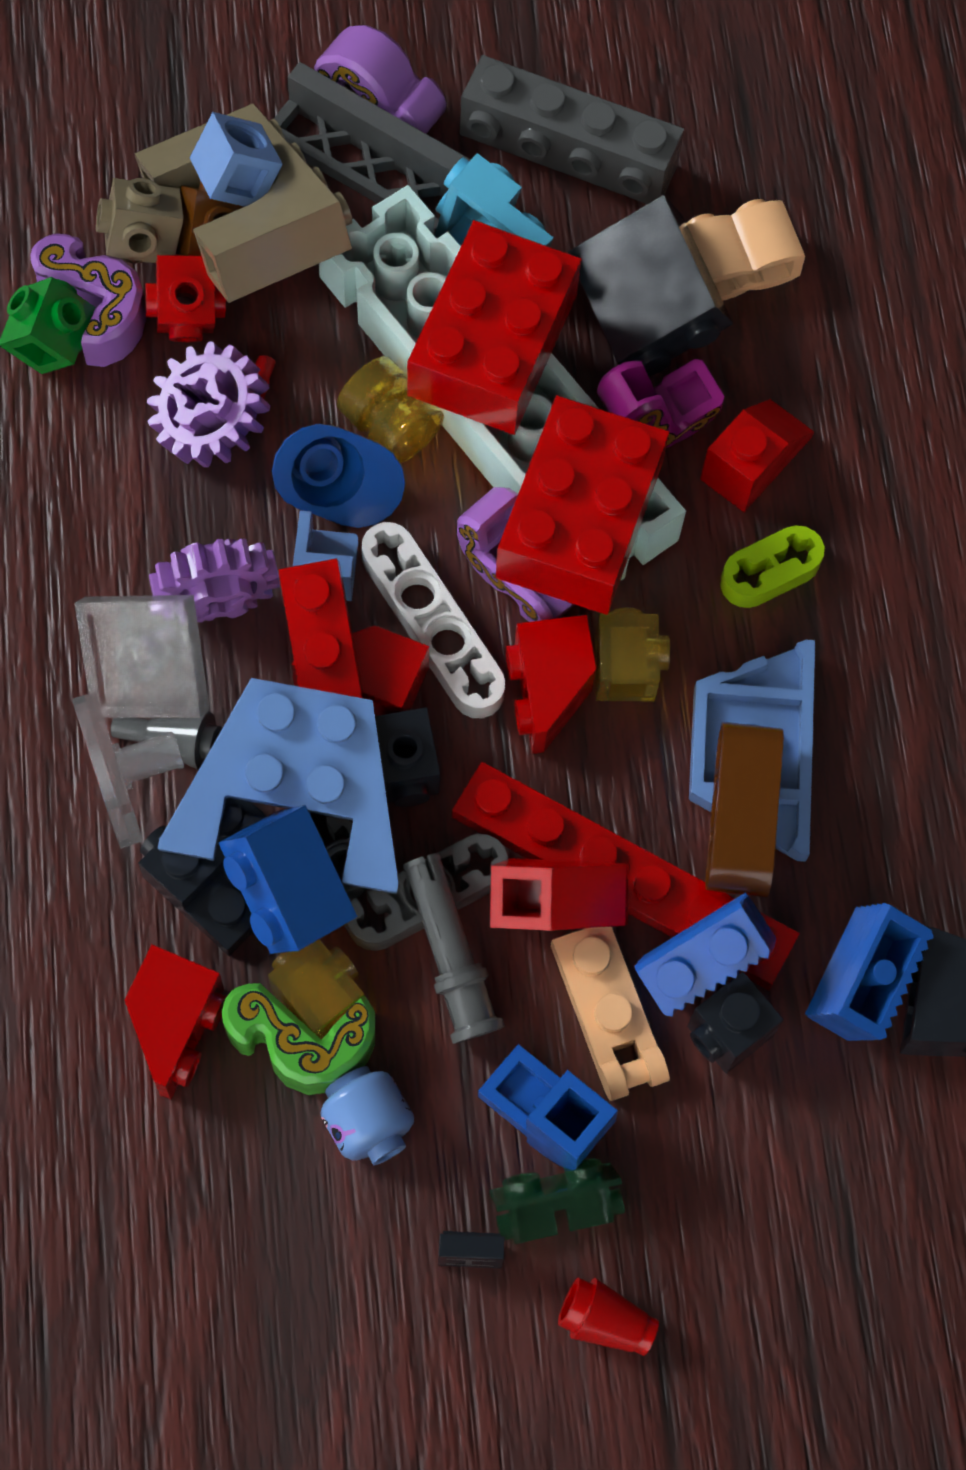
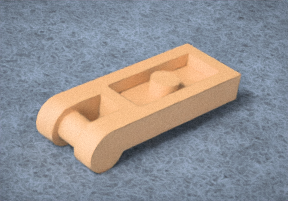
(608, 1009)

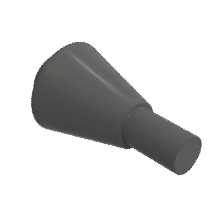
(192, 735)

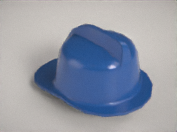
(338, 475)

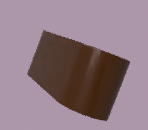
(744, 809)

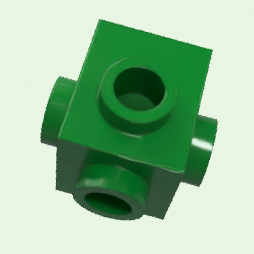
(46, 324)

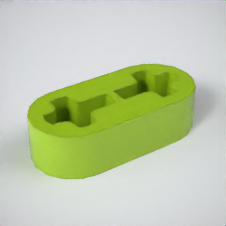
(767, 555)

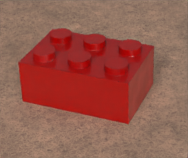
(493, 327)
(581, 504)

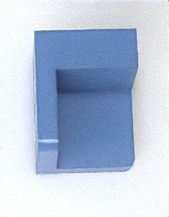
(325, 545)

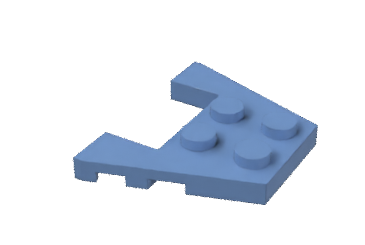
(292, 751)

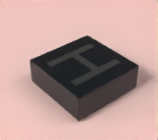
(471, 1249)

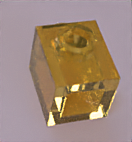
(629, 655)
(315, 985)

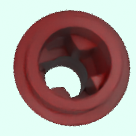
(606, 1318)

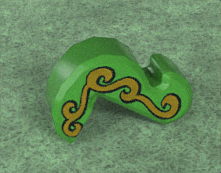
(296, 1053)

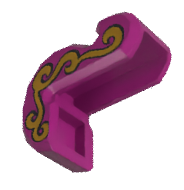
(678, 404)

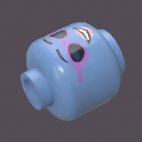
(367, 1115)

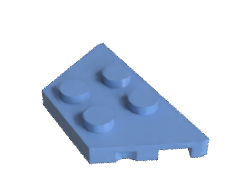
(765, 694)

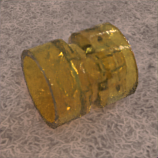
(379, 403)

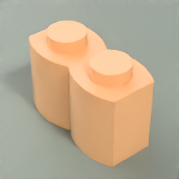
(749, 248)

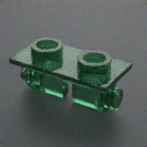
(533, 1199)

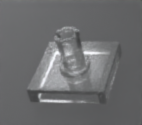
(143, 655)
(120, 767)

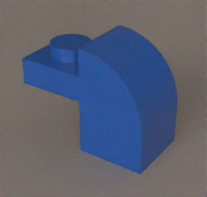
(554, 1113)

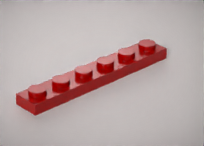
(550, 831)

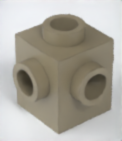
(140, 220)

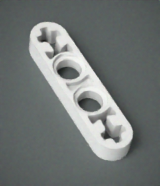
(436, 617)

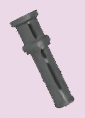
(460, 977)

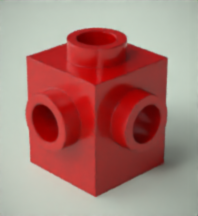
(188, 278)

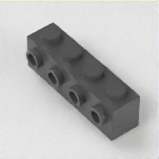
(570, 130)

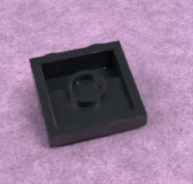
(201, 885)

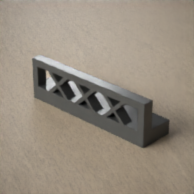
(368, 128)

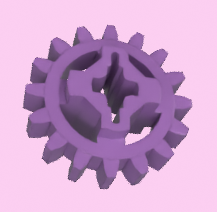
(208, 404)
(220, 575)

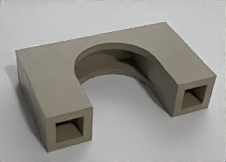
(272, 237)

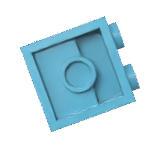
(487, 195)

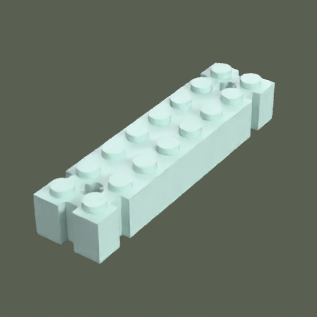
(395, 280)

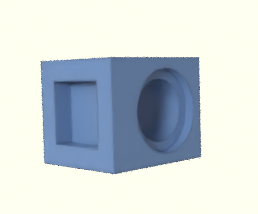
(235, 160)

